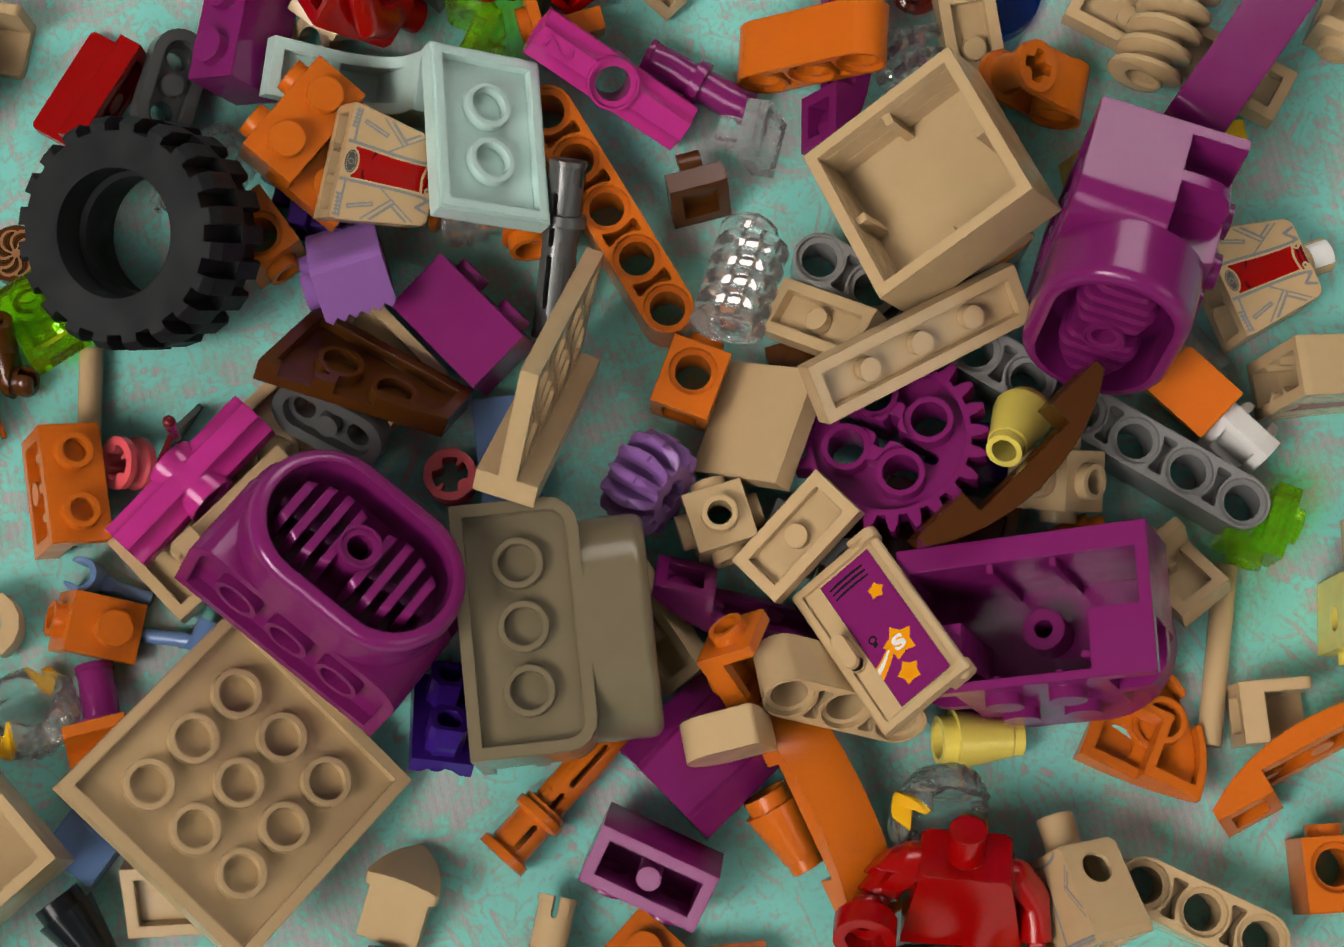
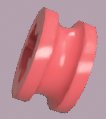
(128, 462)
(436, 467)

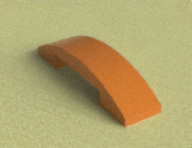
(1250, 792)
(830, 803)

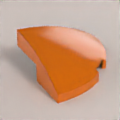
(1162, 749)

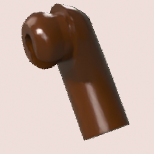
(14, 377)

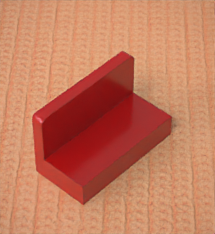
(93, 87)

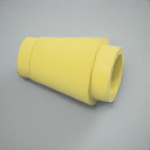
(1015, 425)
(974, 739)

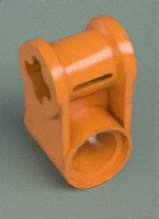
(1038, 83)

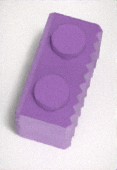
(346, 272)

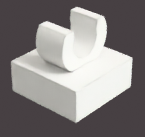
(1240, 438)

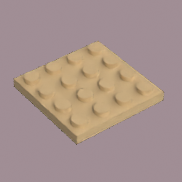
(233, 788)

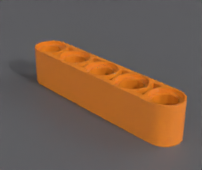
(626, 237)

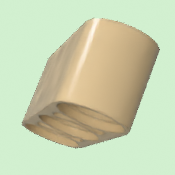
(807, 687)
(1227, 915)

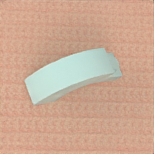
(389, 83)

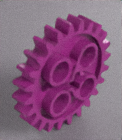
(867, 477)

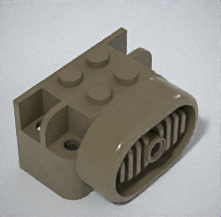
(554, 632)

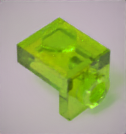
(481, 21)
(41, 338)
(1270, 537)

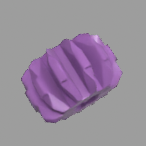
(649, 479)

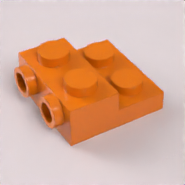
(295, 136)

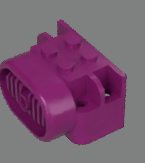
(1131, 246)
(334, 579)
(1054, 621)

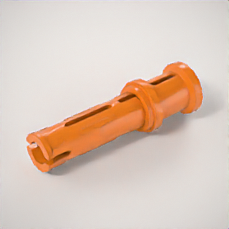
(541, 812)

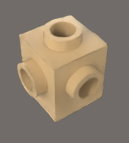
(1072, 488)
(718, 542)

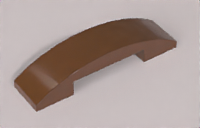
(1068, 415)

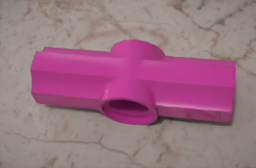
(581, 56)
(190, 480)

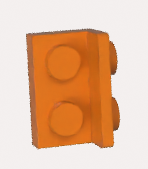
(65, 487)

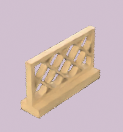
(547, 396)

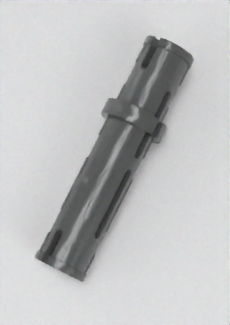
(561, 237)

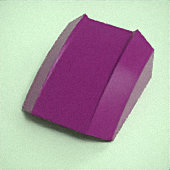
(702, 794)

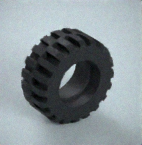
(73, 233)

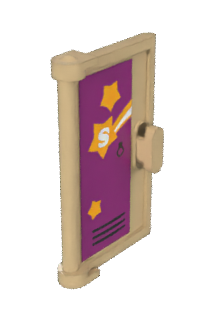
(873, 613)

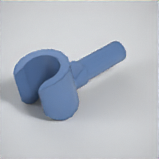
(101, 582)
(177, 638)

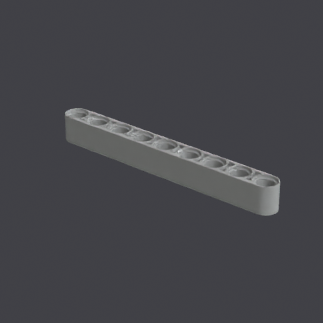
(1109, 418)

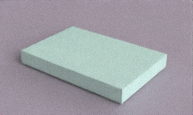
(484, 138)

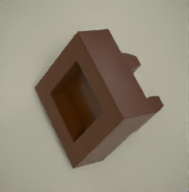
(697, 191)

